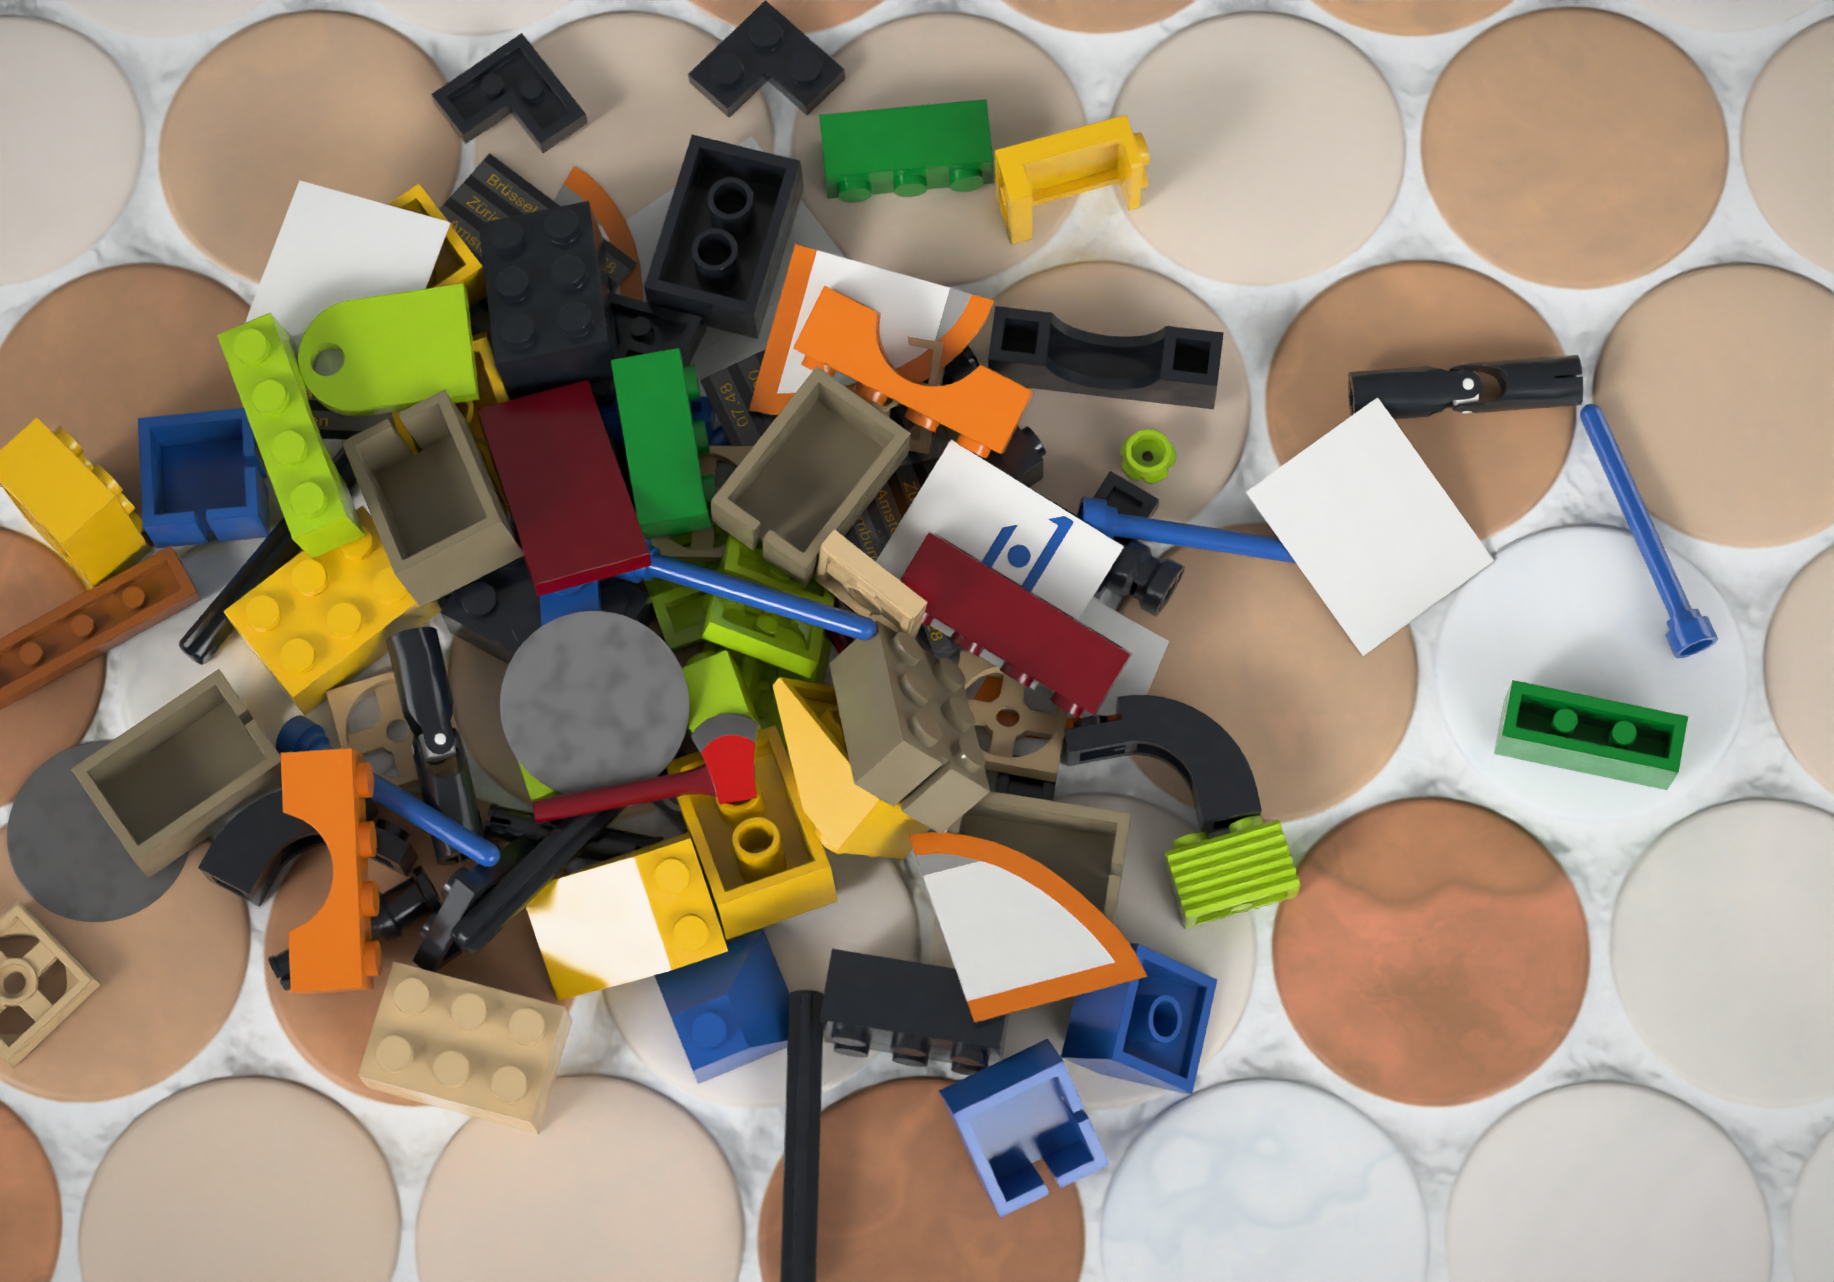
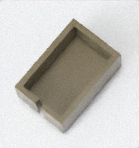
(810, 475)
(436, 506)
(909, 725)
(181, 773)
(1071, 840)

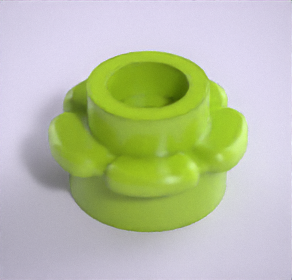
(1147, 442)

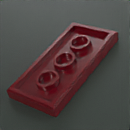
(563, 488)

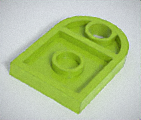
(393, 351)

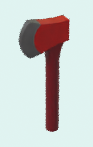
(728, 774)

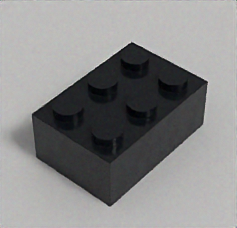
(725, 234)
(548, 299)
(504, 608)
(905, 1011)

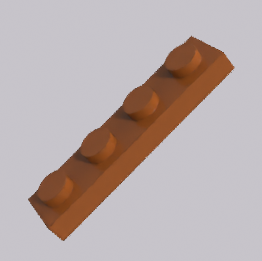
(93, 624)

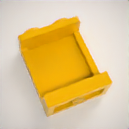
(1067, 166)

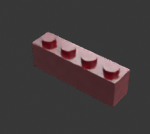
(1015, 626)

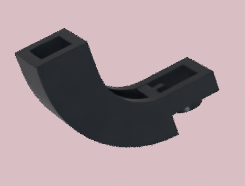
(1183, 739)
(264, 839)

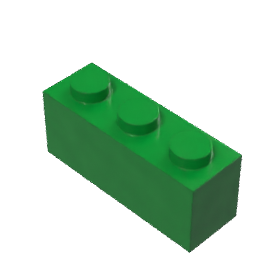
(907, 150)
(664, 443)
(1591, 735)

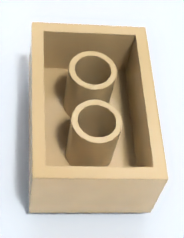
(465, 1047)

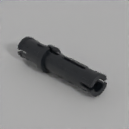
(509, 824)

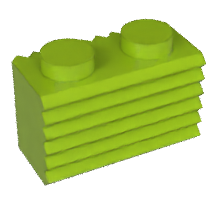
(1231, 871)

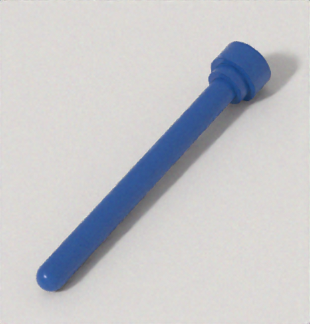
(1111, 523)
(752, 595)
(1688, 630)
(305, 735)

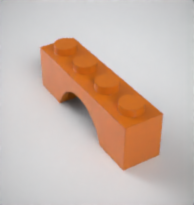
(847, 339)
(336, 945)

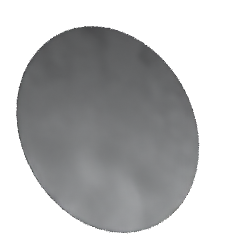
(594, 702)
(70, 853)

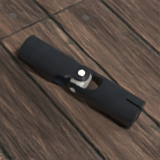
(1429, 390)
(428, 711)

